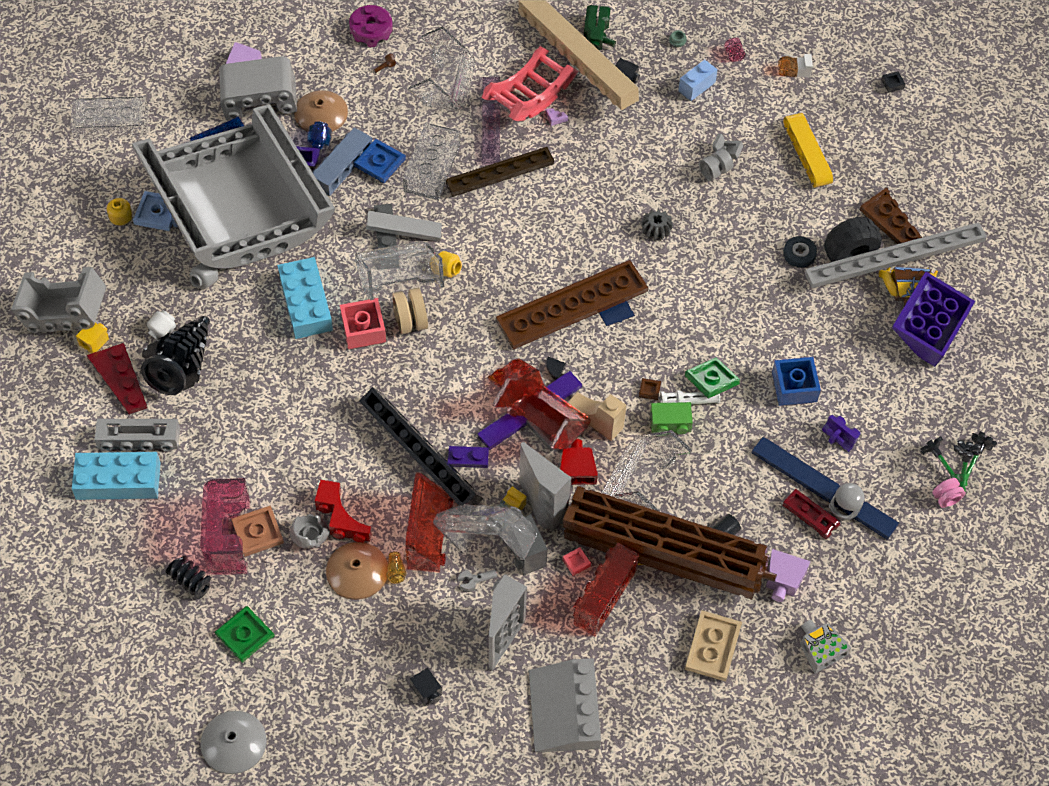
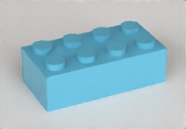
(305, 298)
(116, 475)

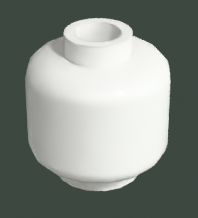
(161, 324)

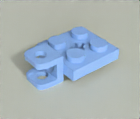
(146, 217)

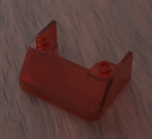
(543, 409)

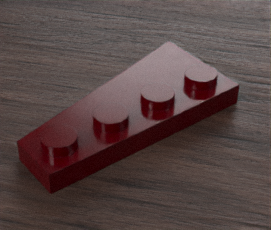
(118, 373)

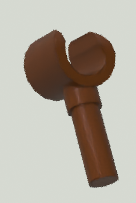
(390, 62)

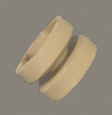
(408, 311)

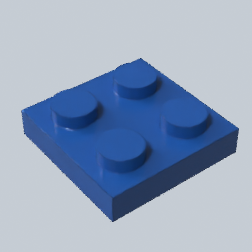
(379, 160)

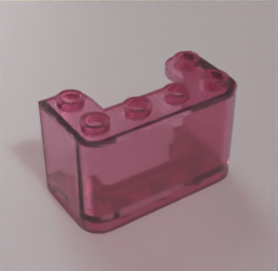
(220, 502)

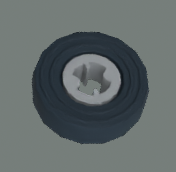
(800, 243)

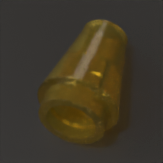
(395, 568)

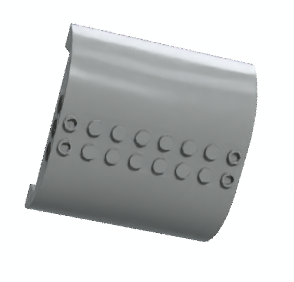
(239, 191)

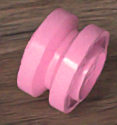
(948, 492)

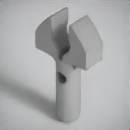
(474, 579)

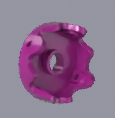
(370, 32)

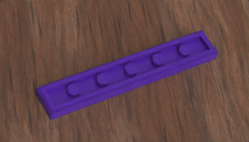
(509, 425)

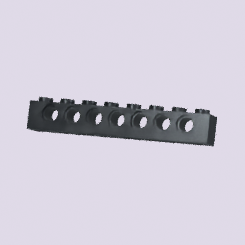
(420, 448)

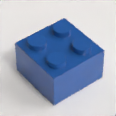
(796, 381)

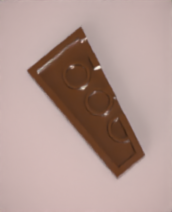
(889, 217)

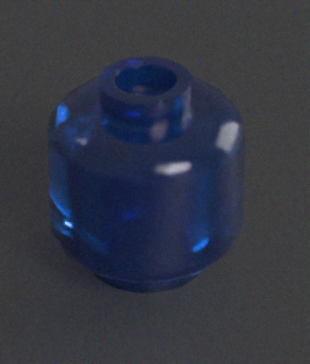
(319, 135)

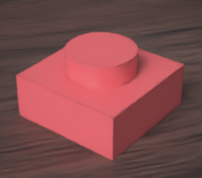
(576, 561)

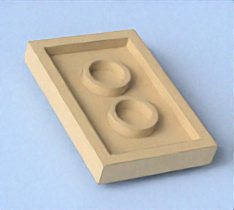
(713, 645)

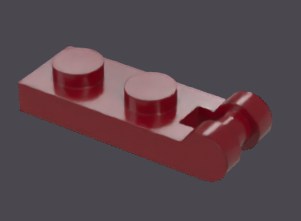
(811, 513)

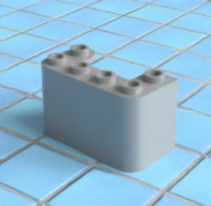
(257, 84)
(59, 305)

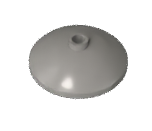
(236, 754)

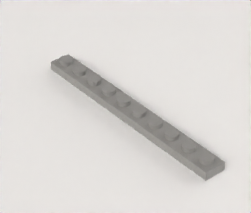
(895, 255)

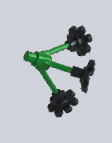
(965, 450)

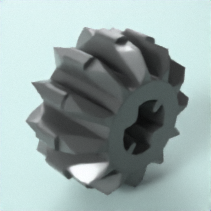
(656, 224)

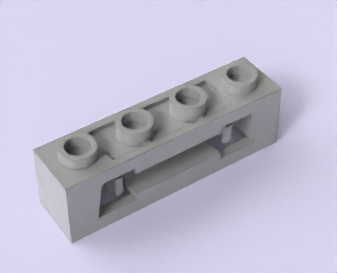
(137, 434)

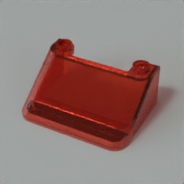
(423, 538)

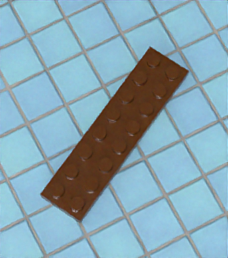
(571, 304)

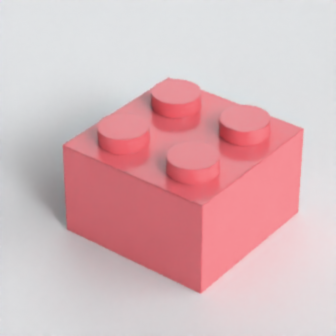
(363, 323)

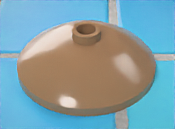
(322, 107)
(357, 581)

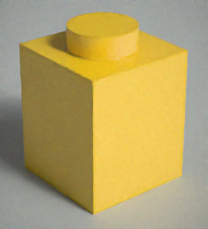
(93, 338)

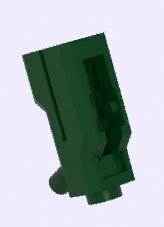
(594, 33)

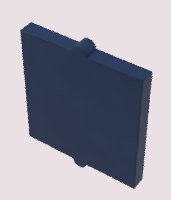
(617, 314)

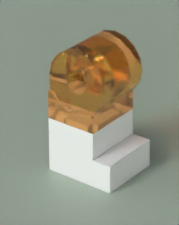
(795, 66)

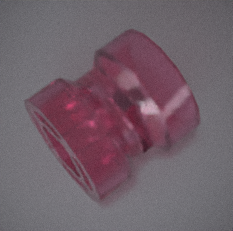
(734, 49)

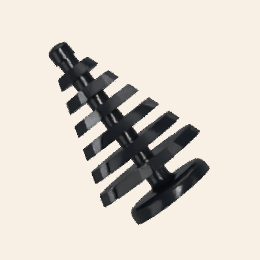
(176, 360)

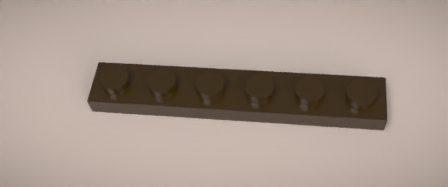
(499, 171)

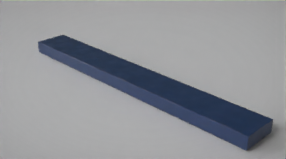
(821, 485)

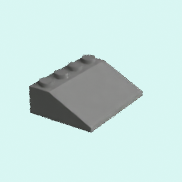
(544, 486)
(507, 616)
(565, 706)

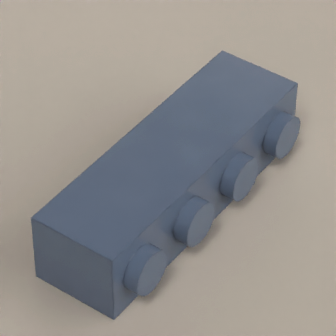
(341, 160)

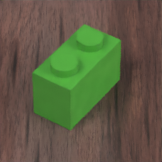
(671, 417)

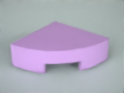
(555, 117)

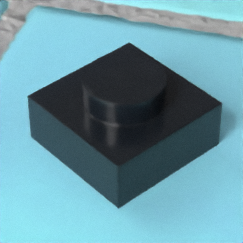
(893, 81)

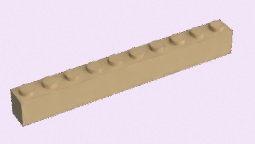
(580, 52)

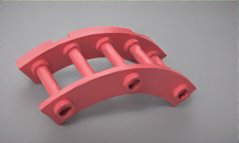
(538, 103)

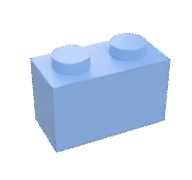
(697, 80)

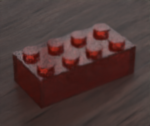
(605, 589)

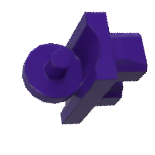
(840, 433)

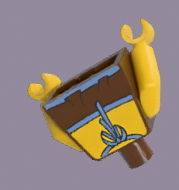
(902, 281)

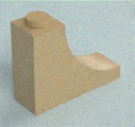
(605, 416)

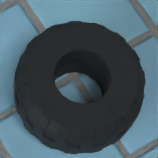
(852, 238)

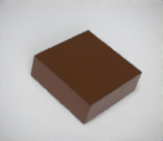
(649, 389)

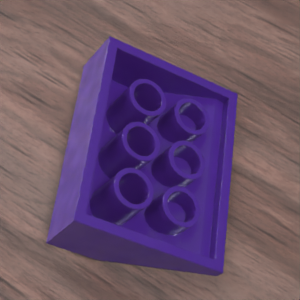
(932, 318)

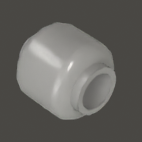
(203, 276)

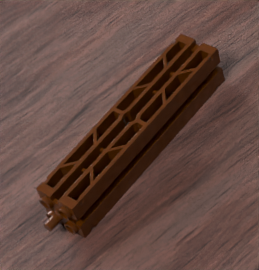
(668, 542)

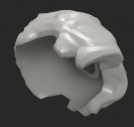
(308, 531)

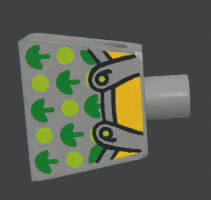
(822, 646)

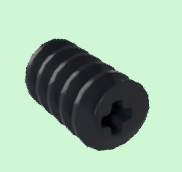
(188, 576)

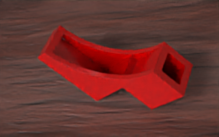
(341, 523)

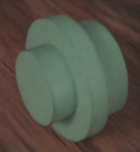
(678, 38)

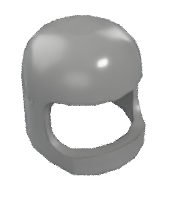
(849, 497)

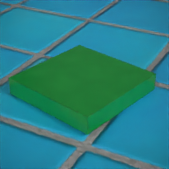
(712, 377)
(244, 634)

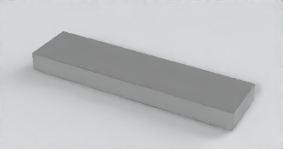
(403, 226)

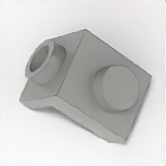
(732, 147)

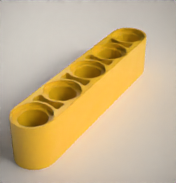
(808, 149)

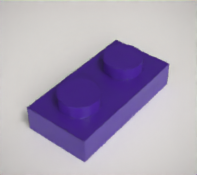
(468, 456)

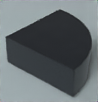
(555, 367)

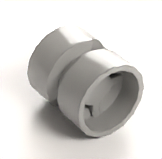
(716, 164)

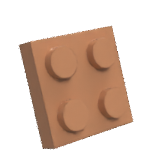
(258, 530)

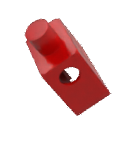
(579, 464)

